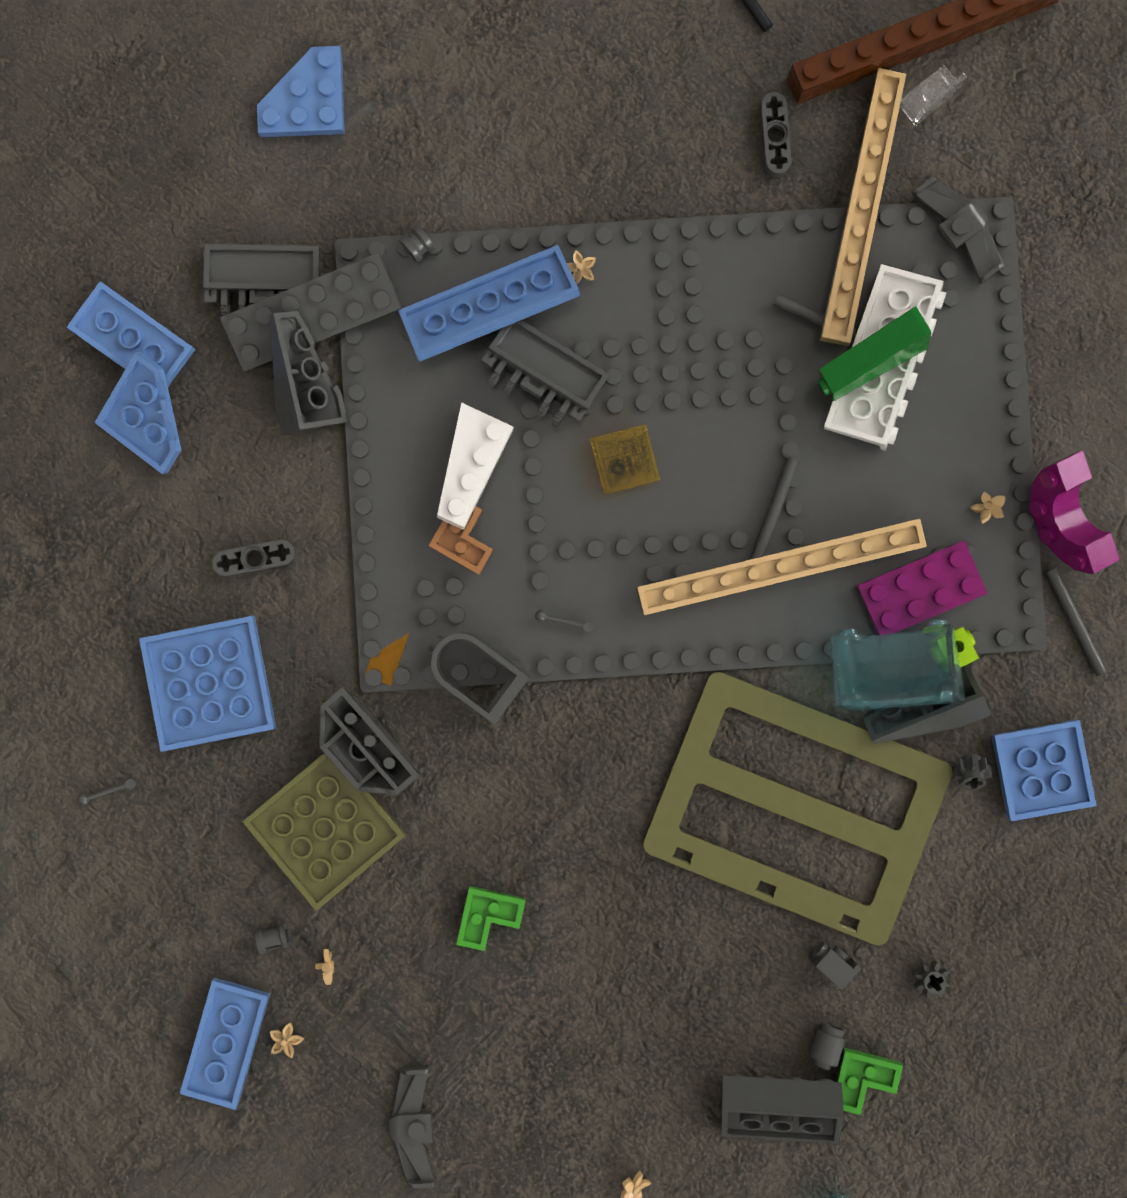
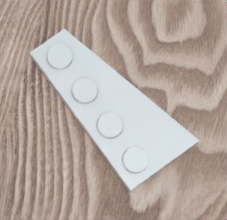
(473, 456)

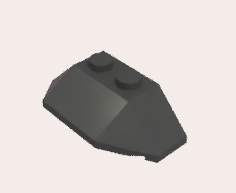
(363, 747)

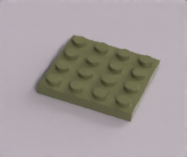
(323, 831)

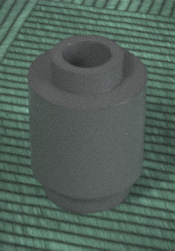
(827, 1046)

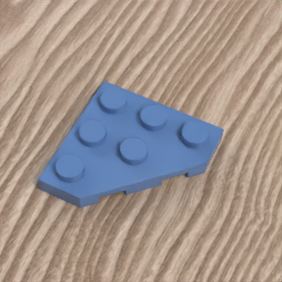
(306, 98)
(142, 414)

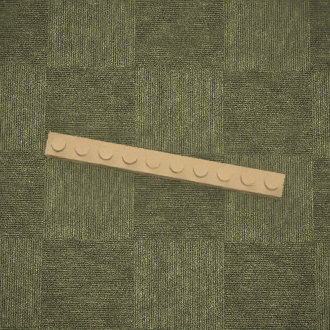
(863, 207)
(781, 566)

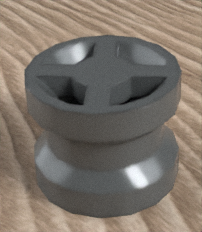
(417, 244)

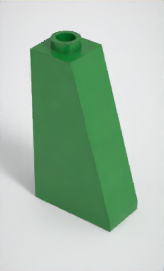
(876, 355)

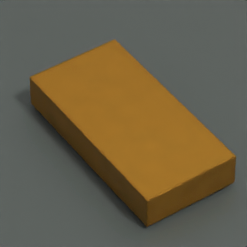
(388, 659)

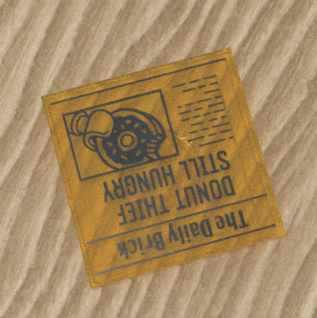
(624, 459)

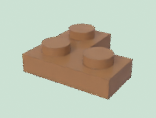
(460, 546)

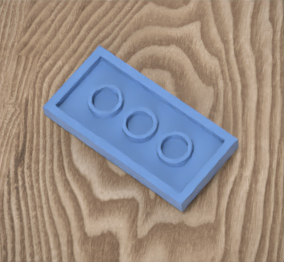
(122, 329)
(224, 1043)

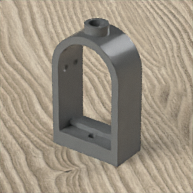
(503, 698)

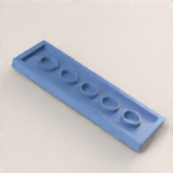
(489, 303)

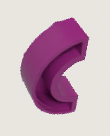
(1062, 521)

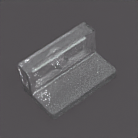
(931, 94)

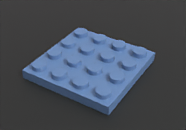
(207, 683)

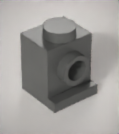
(834, 964)

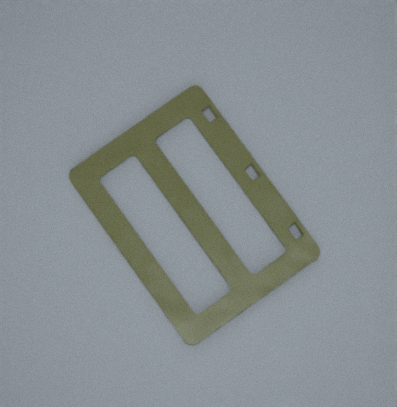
(899, 846)

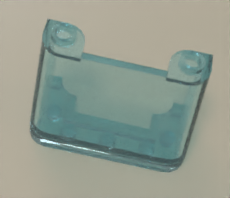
(897, 668)

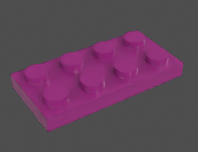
(921, 589)

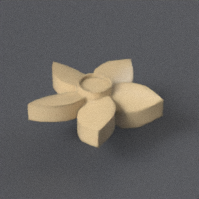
(581, 267)
(990, 507)
(327, 967)
(285, 1040)
(633, 1187)

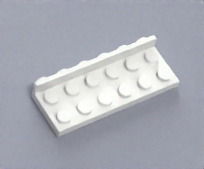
(874, 407)

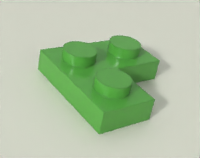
(484, 908)
(865, 1070)

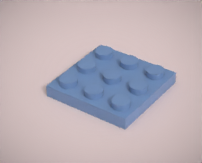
(1043, 770)

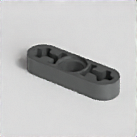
(767, 145)
(232, 554)

